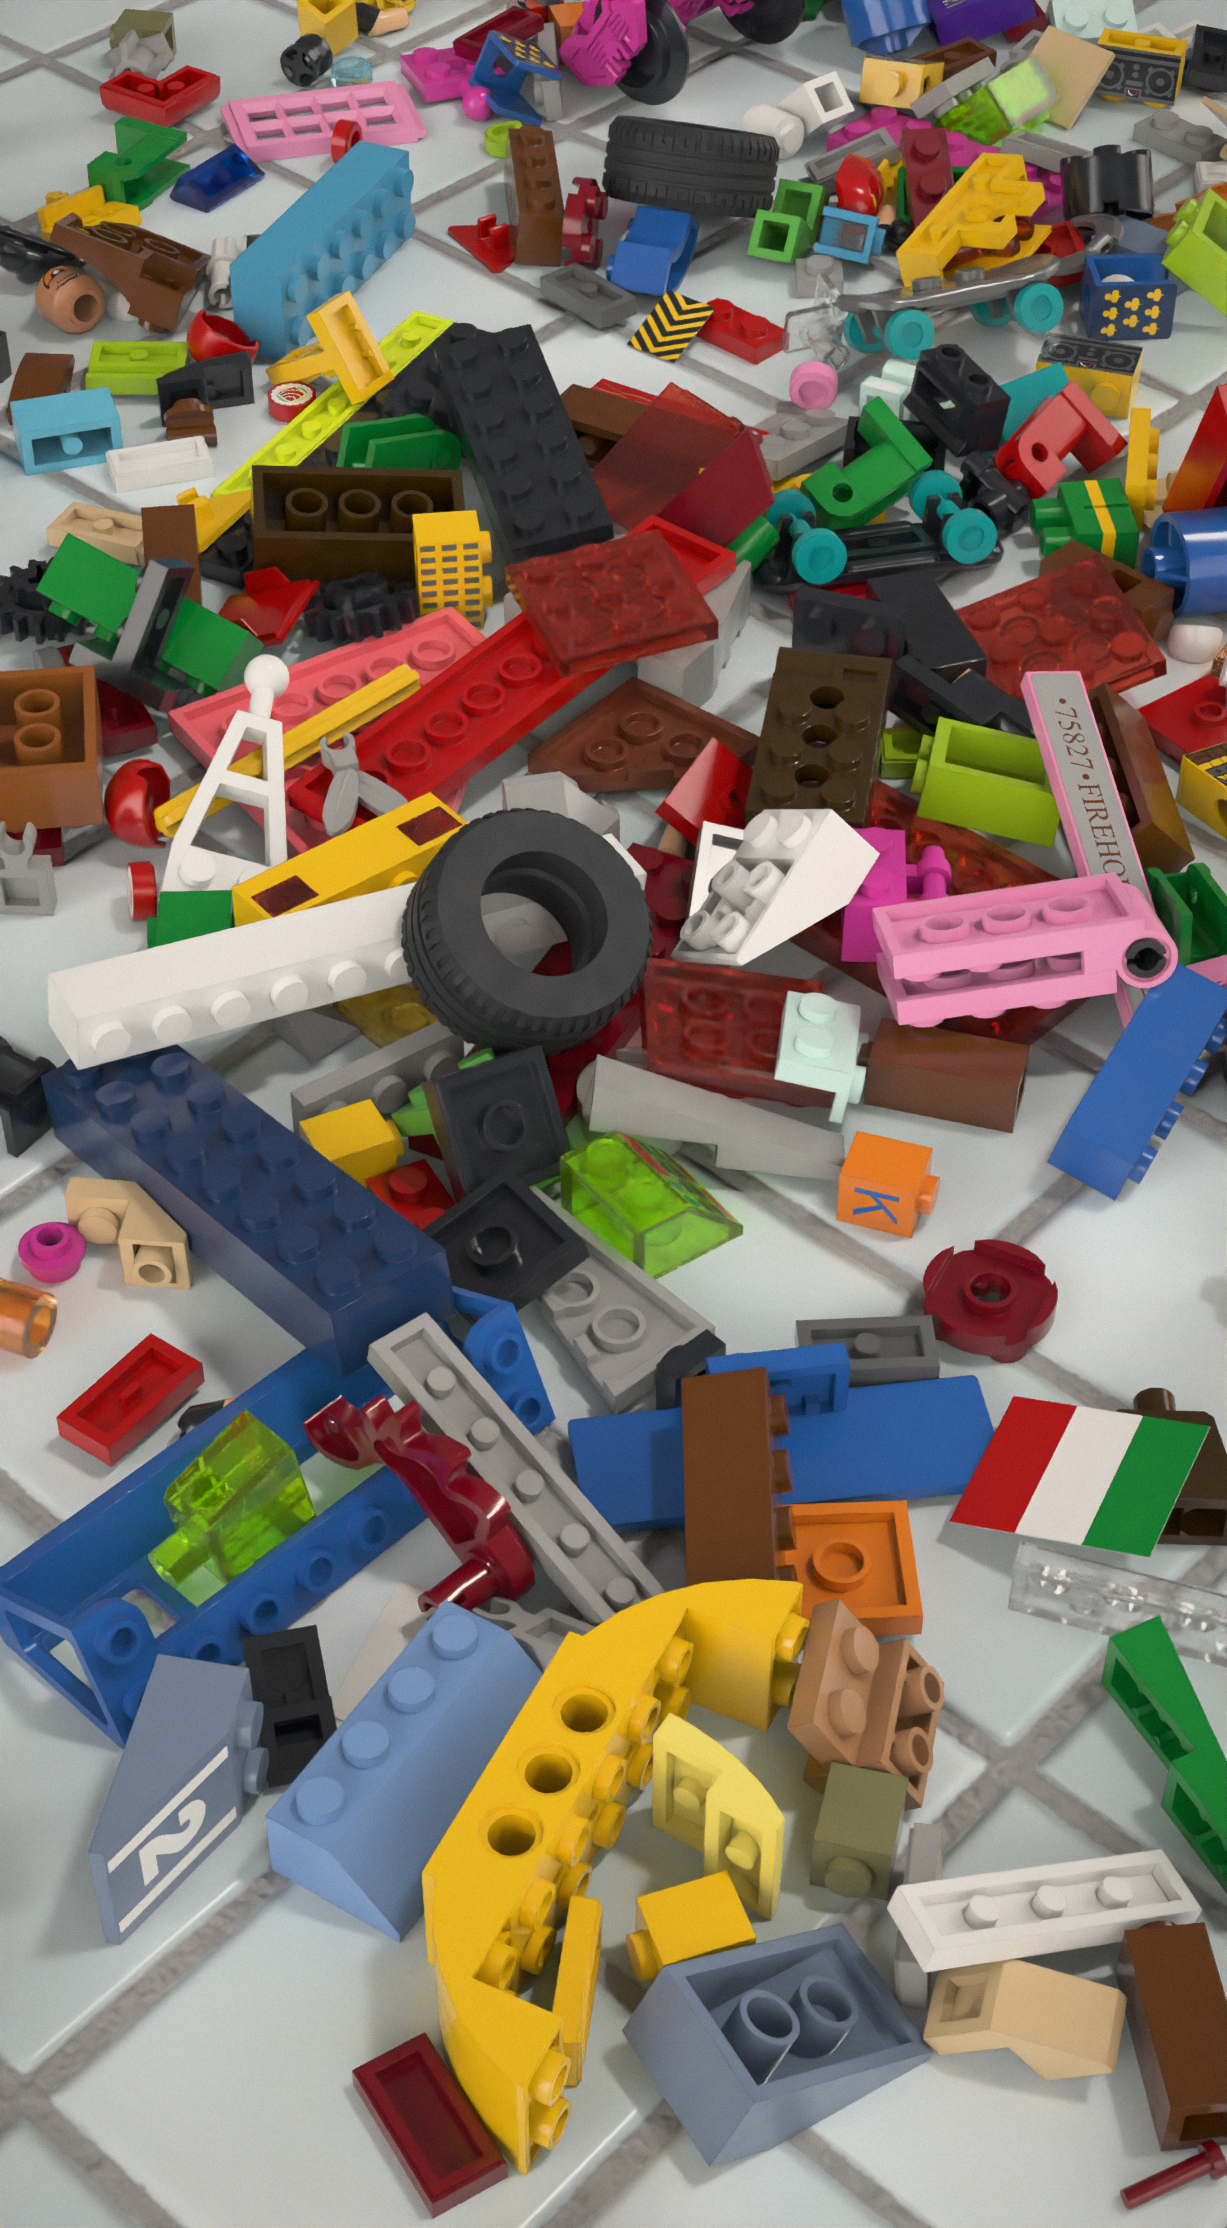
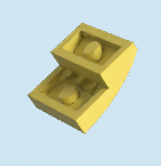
(720, 1810)

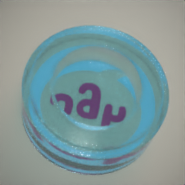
(351, 71)

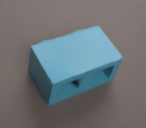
(66, 430)

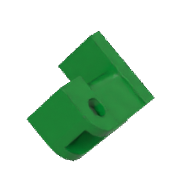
(139, 167)
(398, 446)
(874, 479)
(1191, 911)

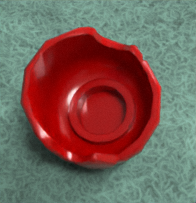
(216, 336)
(131, 800)

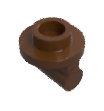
(190, 419)

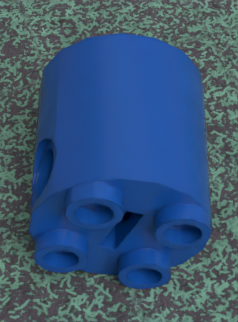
(884, 24)
(1190, 556)

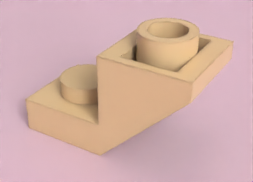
(123, 1214)
(1043, 2015)

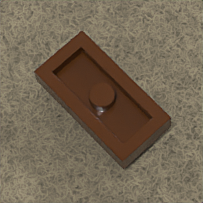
(959, 56)

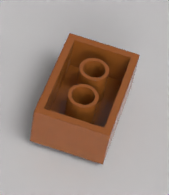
(50, 748)

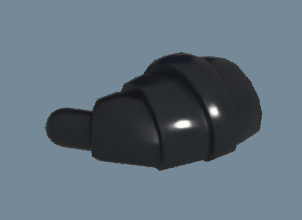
(31, 256)

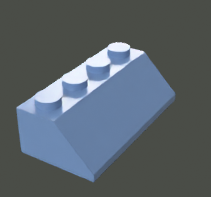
(401, 1769)

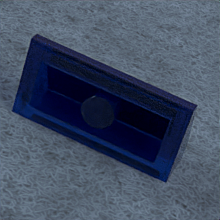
(216, 180)

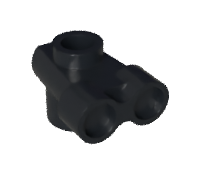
(988, 490)

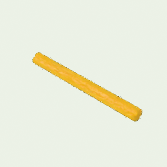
(304, 739)

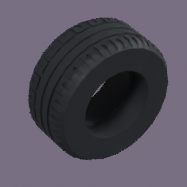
(690, 166)
(569, 875)

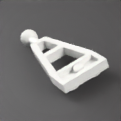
(204, 870)

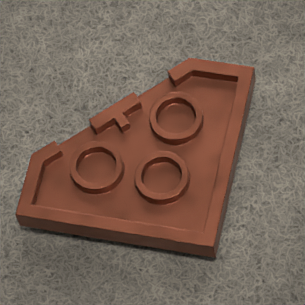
(637, 741)

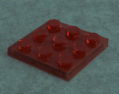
(611, 603)
(1064, 623)
(720, 1030)

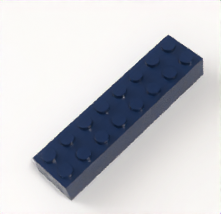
(254, 1201)

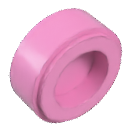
(813, 385)

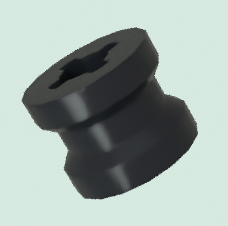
(306, 59)

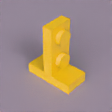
(343, 350)

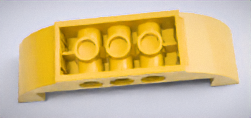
(558, 1798)

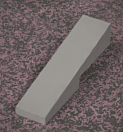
(743, 1134)

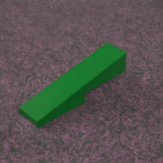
(1159, 1700)

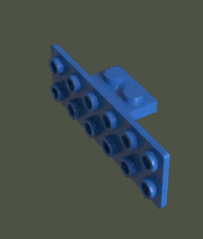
(841, 1446)

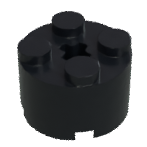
(1108, 184)

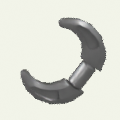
(1108, 233)

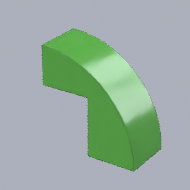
(791, 225)

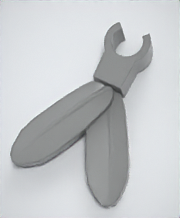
(351, 787)

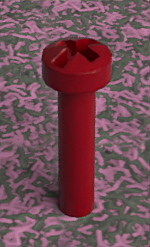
(1208, 2161)

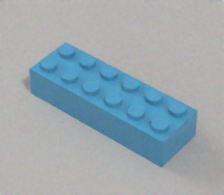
(323, 246)

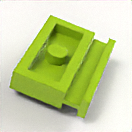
(133, 365)

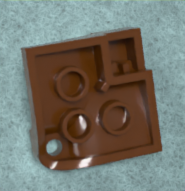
(145, 267)

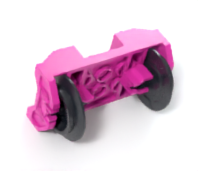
(645, 42)

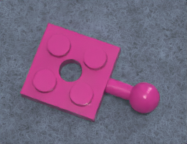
(445, 76)

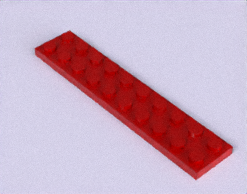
(483, 701)

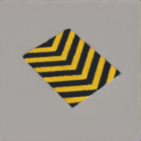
(671, 326)

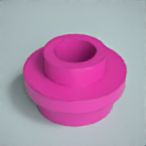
(52, 1251)

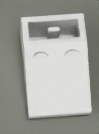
(779, 882)

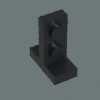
(143, 638)

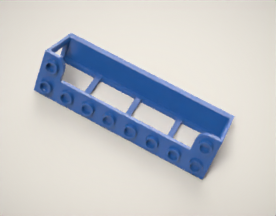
(81, 1569)

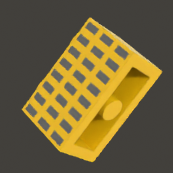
(450, 562)

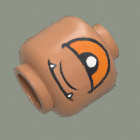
(70, 299)

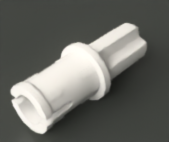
(218, 272)

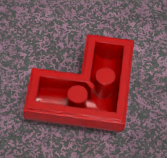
(160, 101)

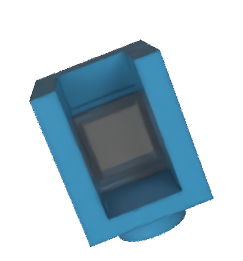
(850, 236)

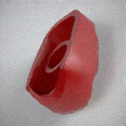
(859, 186)

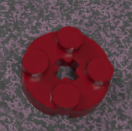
(582, 223)
(989, 1328)

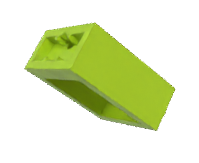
(1199, 247)
(985, 782)

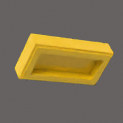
(578, 1980)

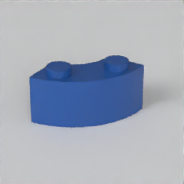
(654, 251)

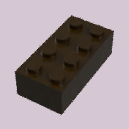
(343, 518)

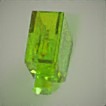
(233, 1504)

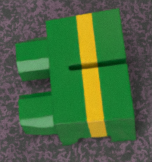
(1091, 514)

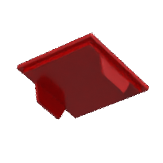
(269, 604)

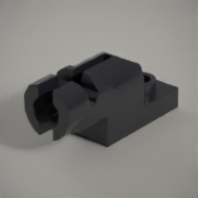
(923, 696)

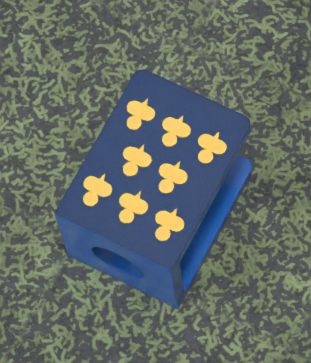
(505, 88)
(1127, 309)

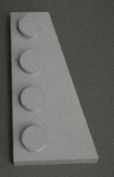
(615, 1317)

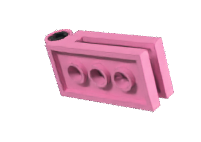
(1018, 948)

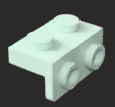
(1089, 17)
(822, 1048)

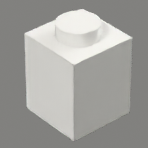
(819, 104)

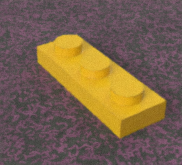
(1141, 464)

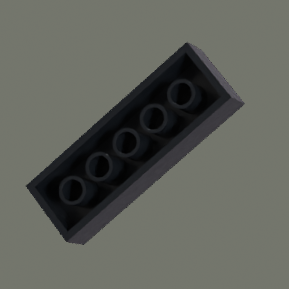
(521, 445)

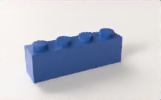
(1140, 1081)

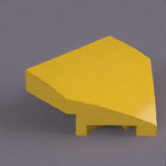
(87, 204)

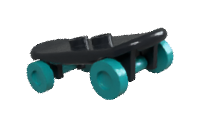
(827, 558)

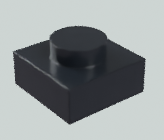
(684, 1362)

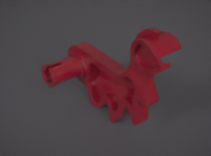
(433, 1469)

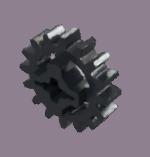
(360, 608)
(26, 609)

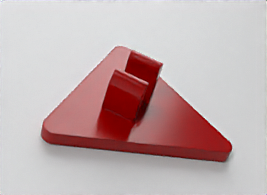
(486, 242)

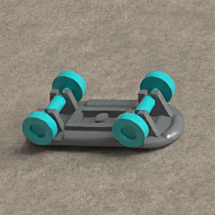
(995, 298)

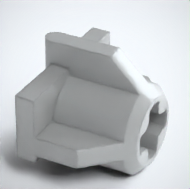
(140, 56)

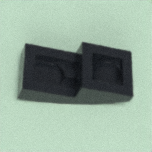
(215, 381)
(295, 1697)

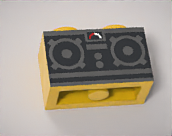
(1144, 68)
(1100, 368)

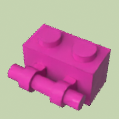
(888, 885)

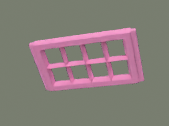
(246, 133)

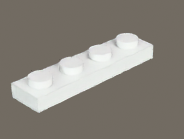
(1038, 1909)

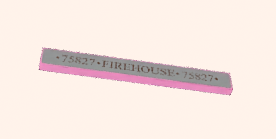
(1084, 791)

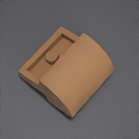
(864, 1702)

